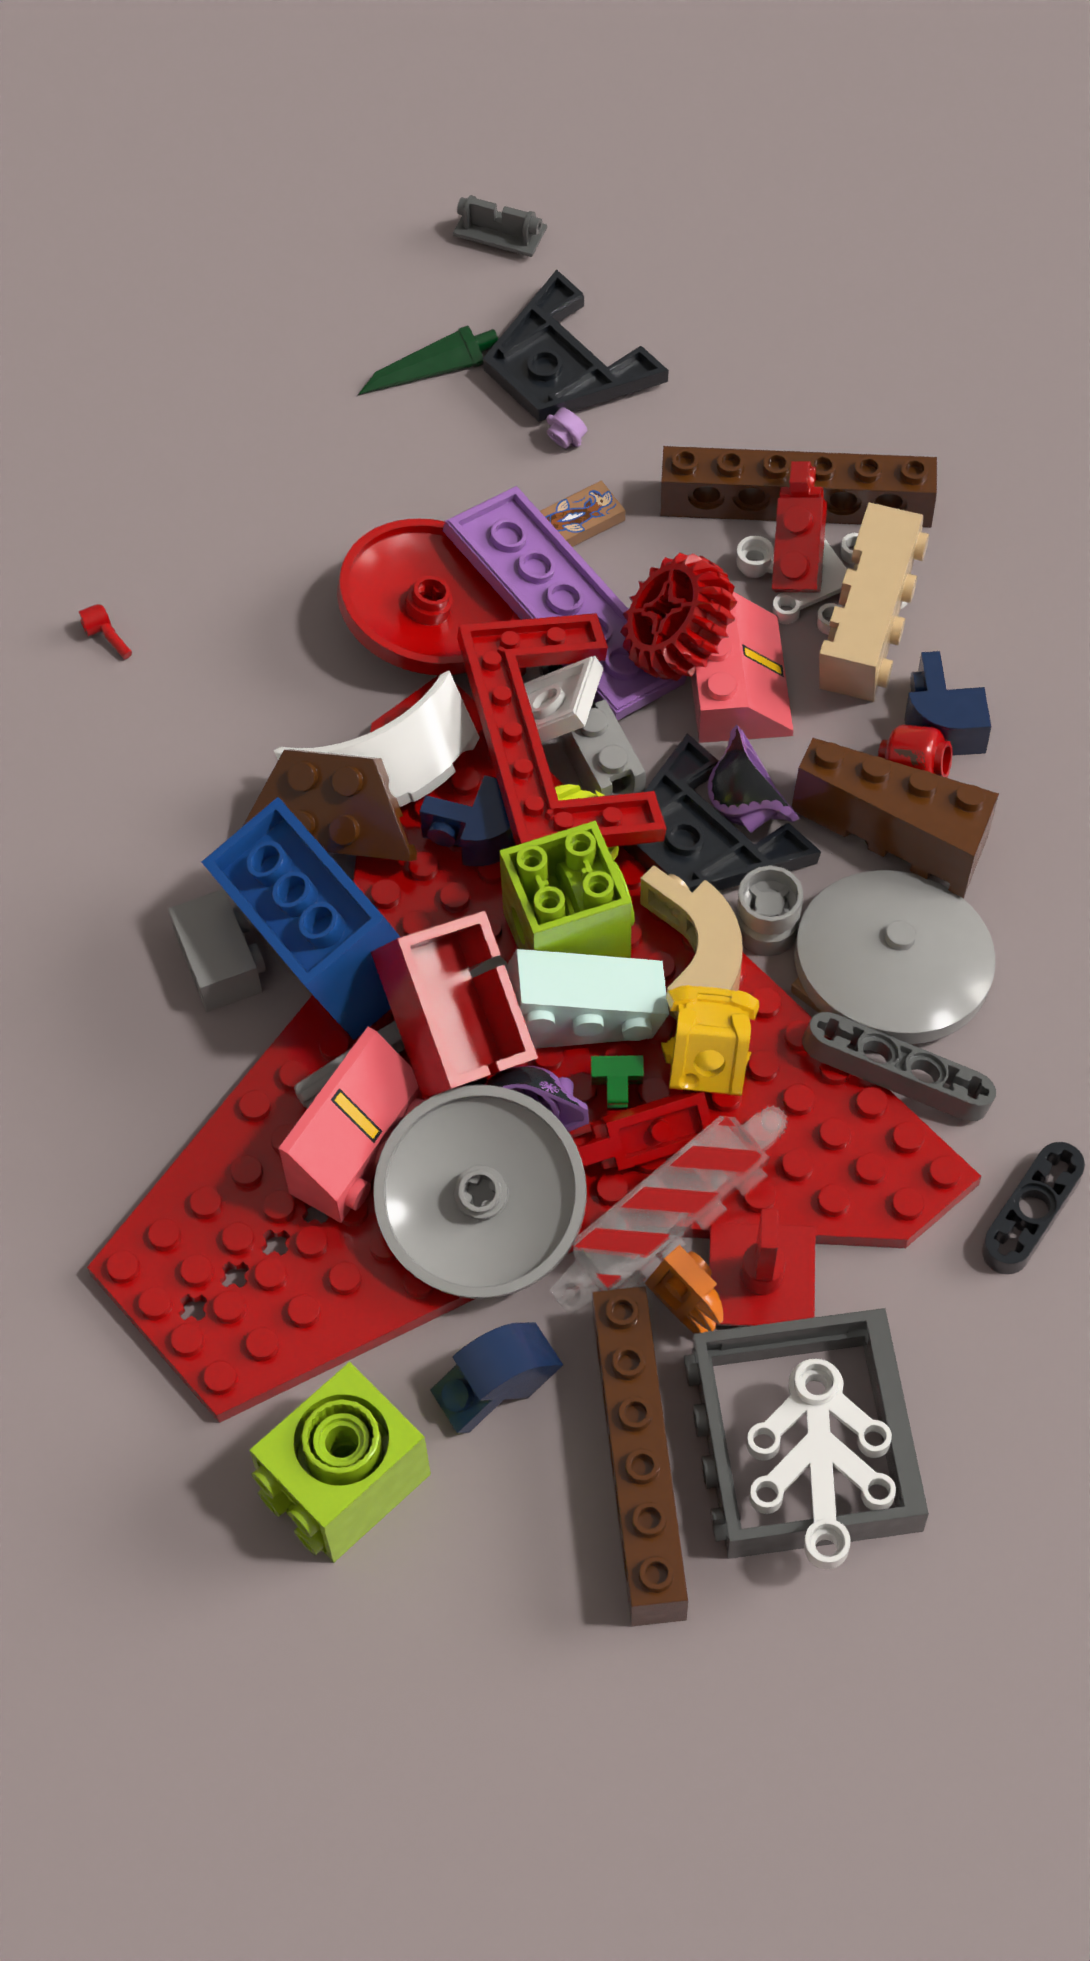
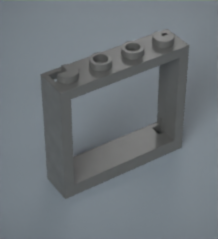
(792, 1338)

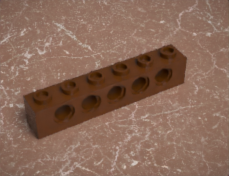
(748, 483)
(639, 1457)

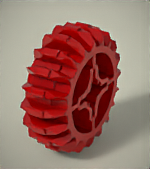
(678, 616)

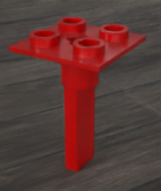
(763, 1270)

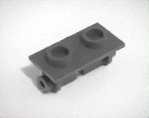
(507, 230)

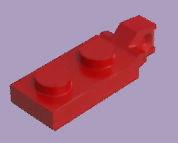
(799, 533)
(645, 1131)

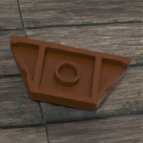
(340, 803)

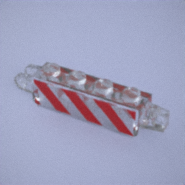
(668, 1205)

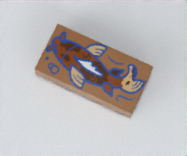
(585, 513)

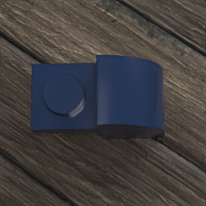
(957, 713)
(476, 829)
(495, 1367)

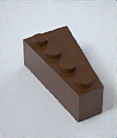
(897, 810)

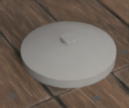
(895, 955)
(480, 1191)

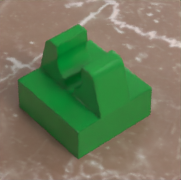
(617, 1074)

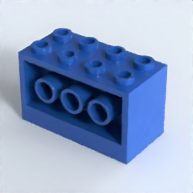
(307, 913)

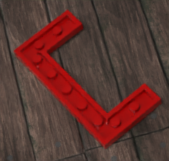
(492, 663)

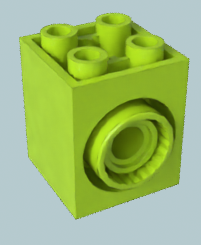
(567, 895)
(339, 1463)

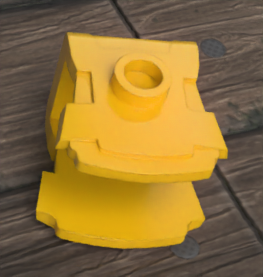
(709, 1039)

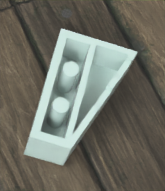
(587, 997)

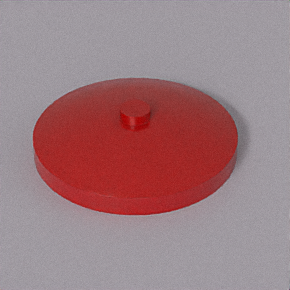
(410, 591)

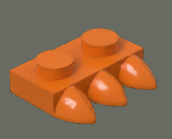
(687, 1290)

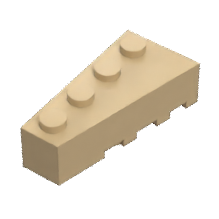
(871, 597)

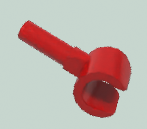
(96, 620)

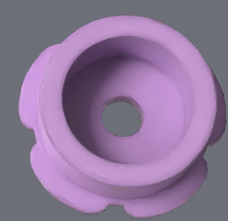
(566, 428)

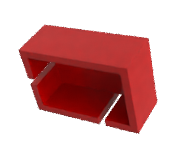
(447, 1020)

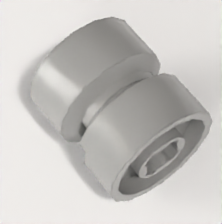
(769, 910)

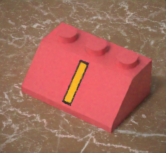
(745, 680)
(343, 1131)

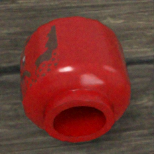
(918, 748)

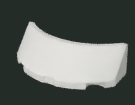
(418, 743)

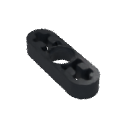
(1033, 1186)

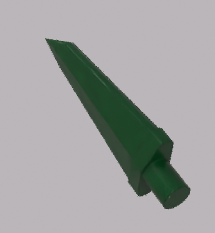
(446, 355)

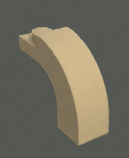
(704, 921)

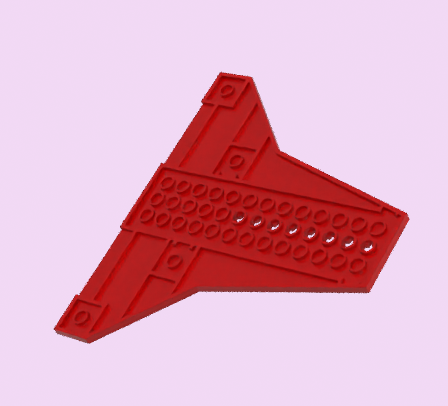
(846, 1163)

